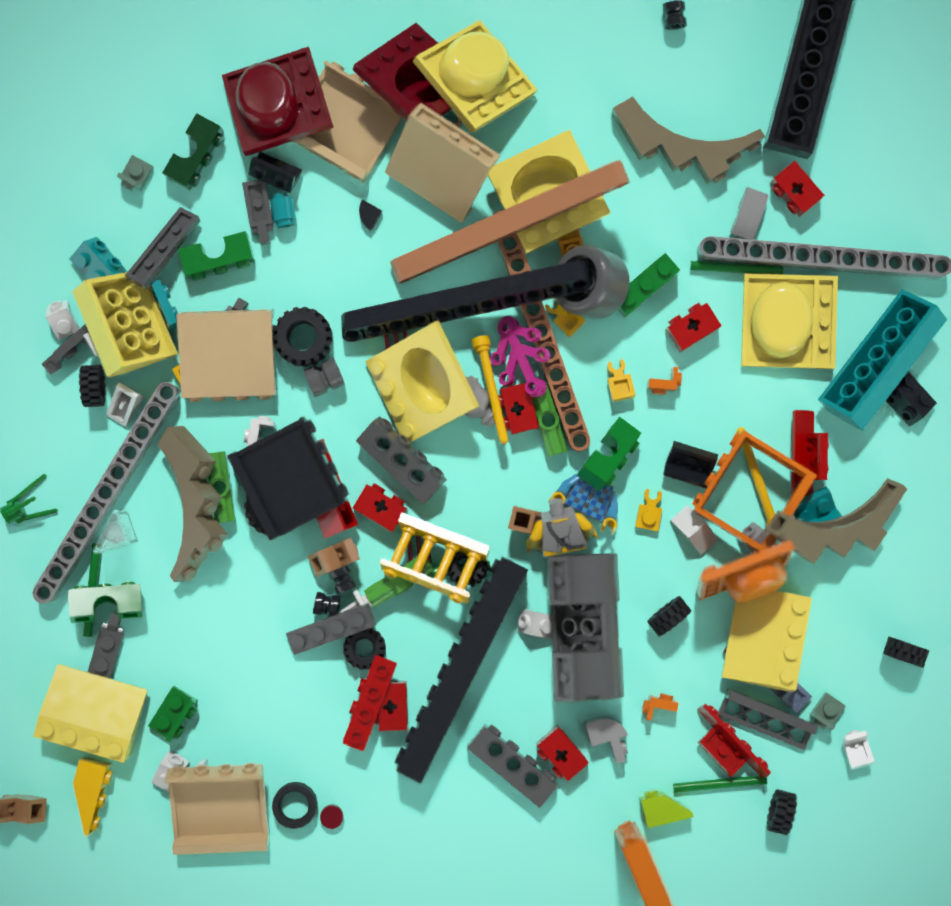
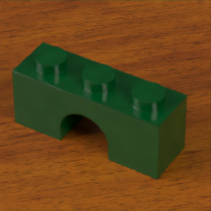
(187, 170)

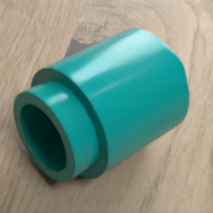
(283, 210)

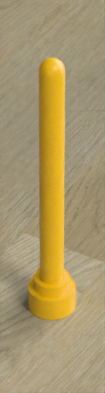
(481, 345)
(758, 480)

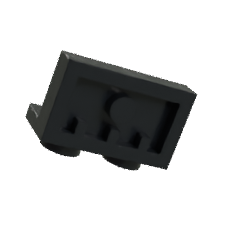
(274, 172)

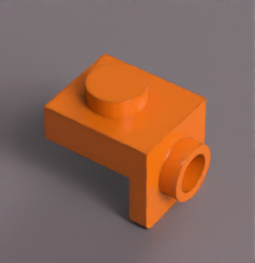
(660, 386)
(664, 701)

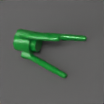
(15, 509)

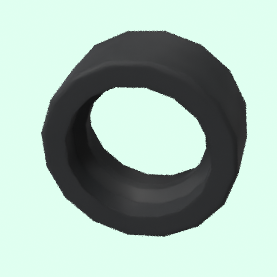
(289, 822)

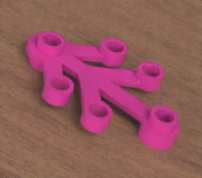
(518, 355)

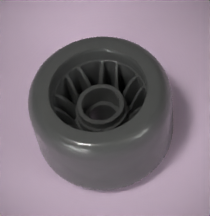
(608, 283)

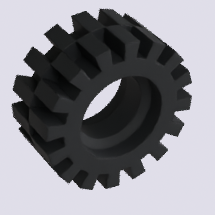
(92, 386)
(477, 574)
(669, 616)
(350, 651)
(906, 652)
(781, 812)

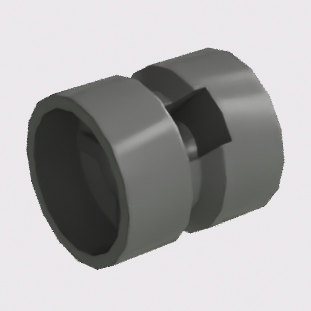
(324, 377)

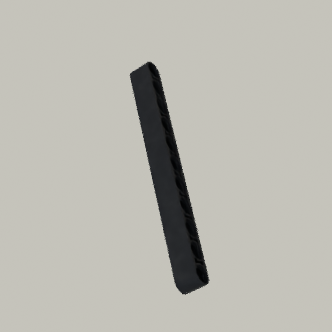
(465, 301)

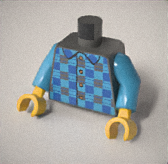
(589, 501)

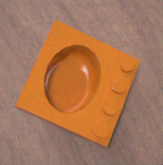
(748, 577)

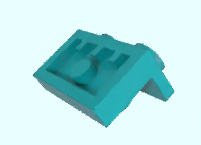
(817, 507)

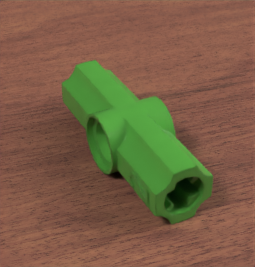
(553, 435)
(220, 472)
(389, 586)

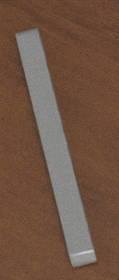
(834, 253)
(96, 498)

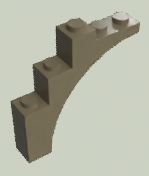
(709, 156)
(199, 500)
(839, 535)

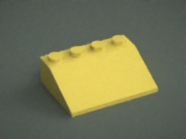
(123, 323)
(767, 641)
(91, 713)

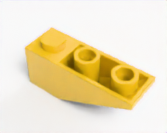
(89, 788)

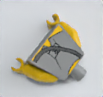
(560, 531)

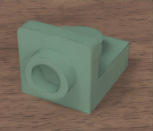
(135, 173)
(827, 711)

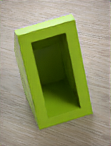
(662, 809)

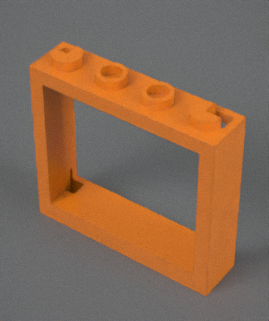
(725, 461)
(642, 865)

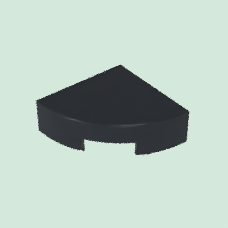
(369, 214)

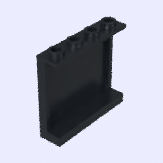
(288, 478)

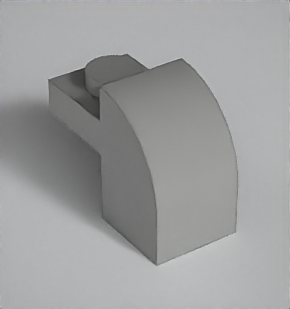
(608, 729)

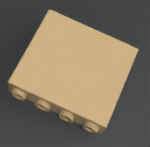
(360, 122)
(440, 162)
(226, 354)
(218, 808)

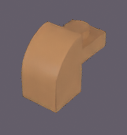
(523, 519)
(333, 557)
(22, 808)

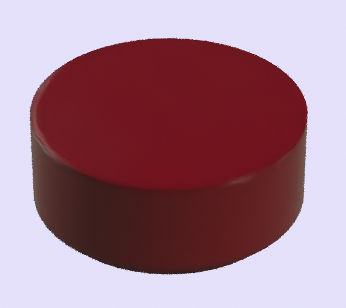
(331, 816)

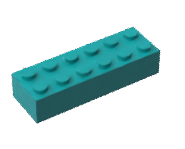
(882, 359)

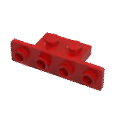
(808, 448)
(369, 703)
(726, 747)

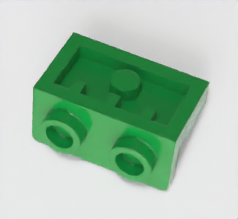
(173, 713)

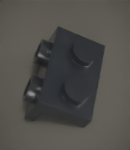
(910, 400)
(689, 464)

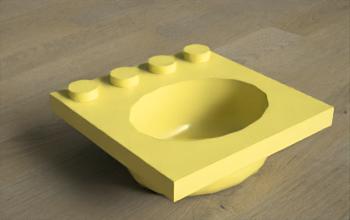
(475, 76)
(537, 172)
(789, 321)
(422, 382)

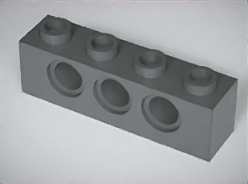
(389, 458)
(536, 792)

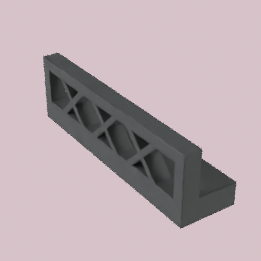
(774, 713)

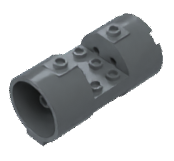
(585, 627)

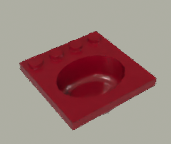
(395, 76)
(277, 101)

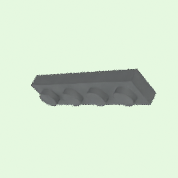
(162, 248)
(331, 628)

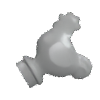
(484, 410)

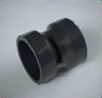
(674, 15)
(344, 584)
(321, 602)

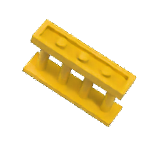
(431, 535)

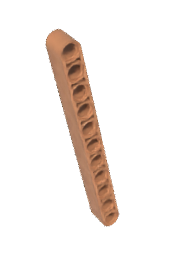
(510, 221)
(556, 362)

